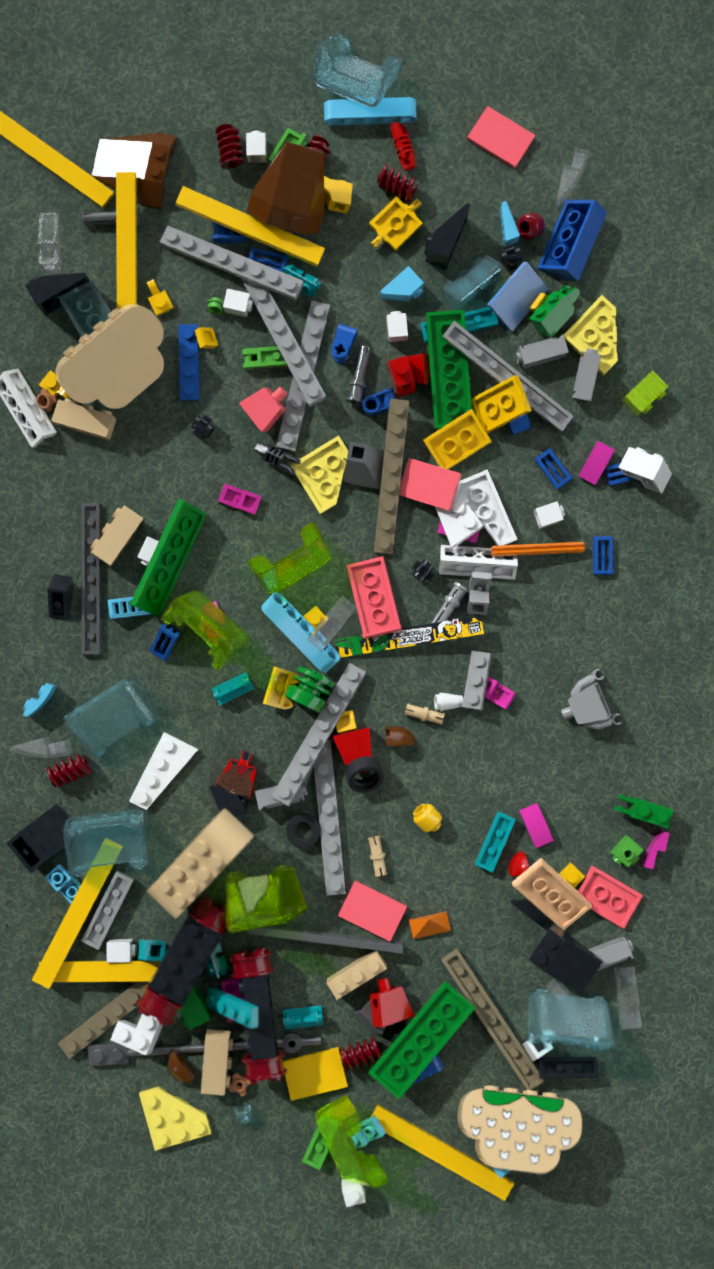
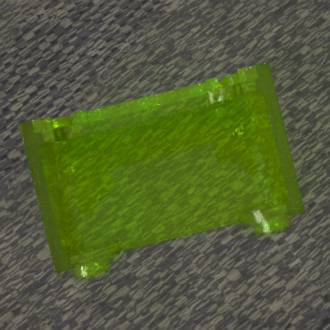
(295, 565)
(210, 624)
(263, 899)
(337, 1125)

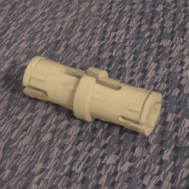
(424, 714)
(377, 856)

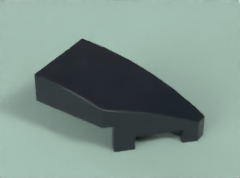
(530, 910)

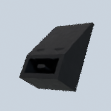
(40, 839)

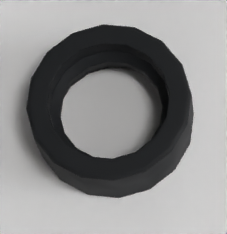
(363, 764)

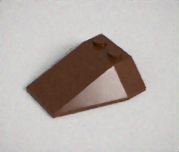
(142, 154)
(291, 191)

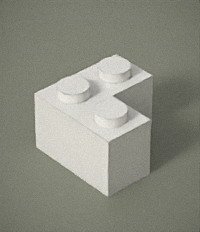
(647, 468)
(138, 1037)

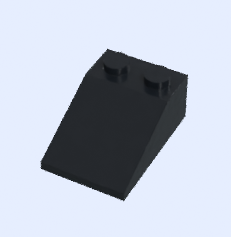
(444, 240)
(48, 288)
(566, 959)

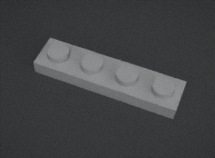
(107, 910)

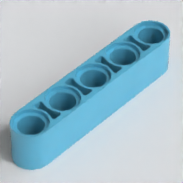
(389, 110)
(298, 631)

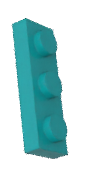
(495, 841)

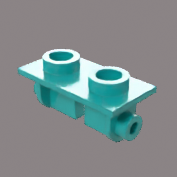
(310, 282)
(232, 688)
(217, 964)
(302, 1017)

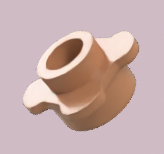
(41, 400)
(237, 1078)

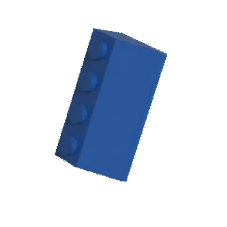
(572, 239)

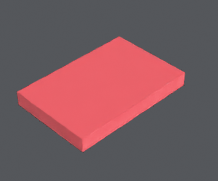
(501, 137)
(429, 484)
(609, 897)
(372, 910)

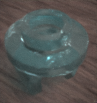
(245, 1116)

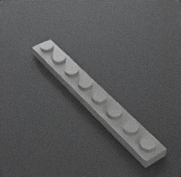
(231, 263)
(286, 343)
(501, 371)
(296, 402)
(319, 734)
(329, 822)

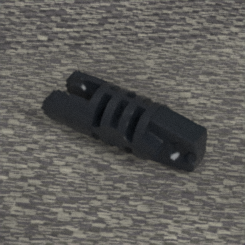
(277, 457)

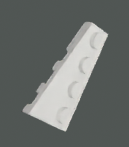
(486, 504)
(459, 521)
(162, 768)

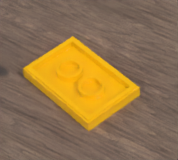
(501, 404)
(457, 440)
(315, 1073)

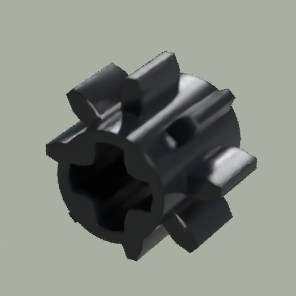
(511, 256)
(202, 427)
(423, 571)

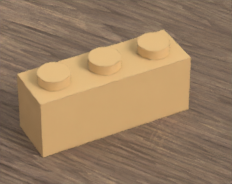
(84, 419)
(116, 535)
(356, 973)
(216, 1062)

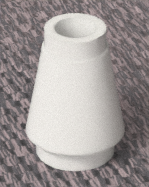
(447, 701)

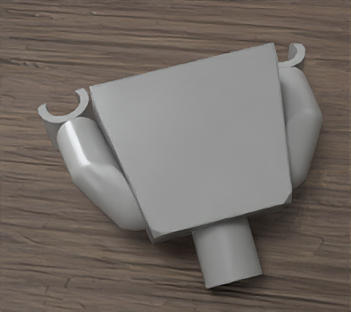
(589, 704)

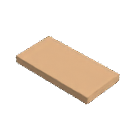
(552, 894)

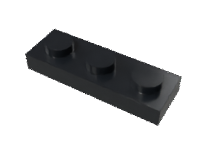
(567, 1067)

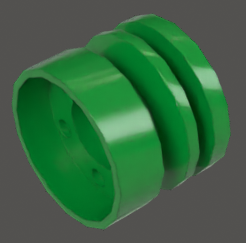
(309, 689)

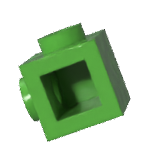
(626, 852)

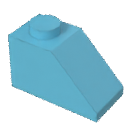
(403, 287)

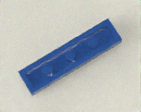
(189, 363)

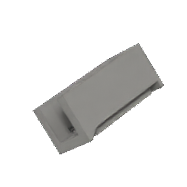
(542, 352)
(587, 374)
(265, 798)
(613, 951)

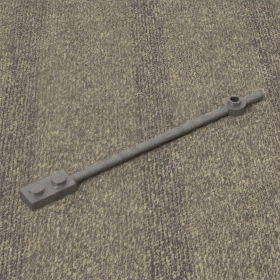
(118, 1054)

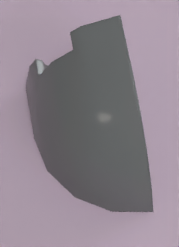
(365, 1018)

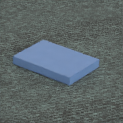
(517, 296)

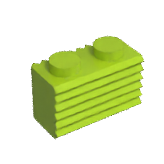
(643, 394)

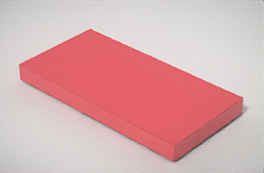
(373, 597)

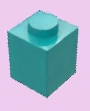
(151, 950)

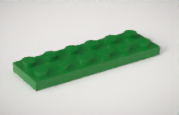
(447, 369)
(168, 558)
(421, 1039)

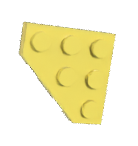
(596, 331)
(323, 473)
(172, 1119)

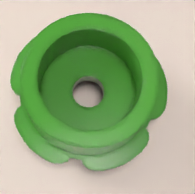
(215, 305)

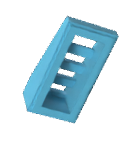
(509, 228)
(112, 609)

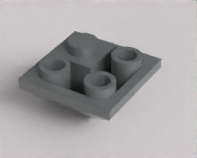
(364, 465)

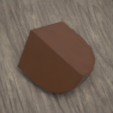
(399, 736)
(179, 1068)

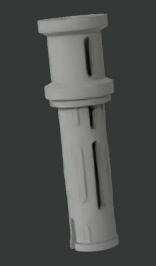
(451, 601)

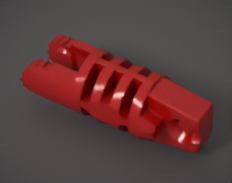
(403, 146)

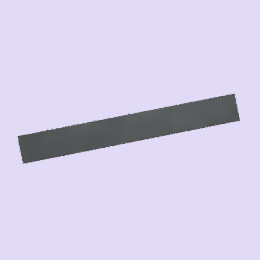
(90, 581)
(329, 938)

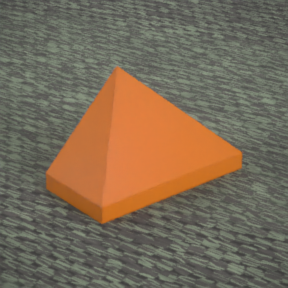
(429, 925)

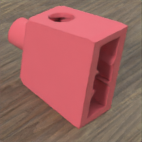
(265, 407)

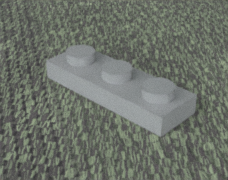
(477, 680)

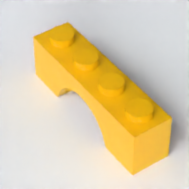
(337, 195)

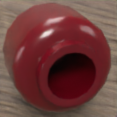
(530, 225)

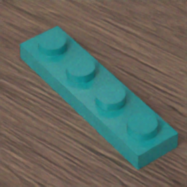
(474, 321)
(232, 1007)

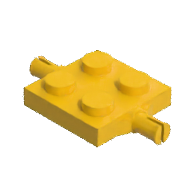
(396, 223)

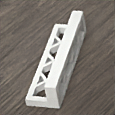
(25, 404)
(464, 566)

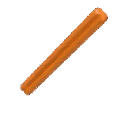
(537, 549)

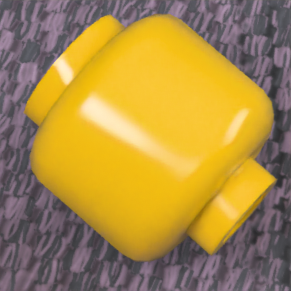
(427, 818)

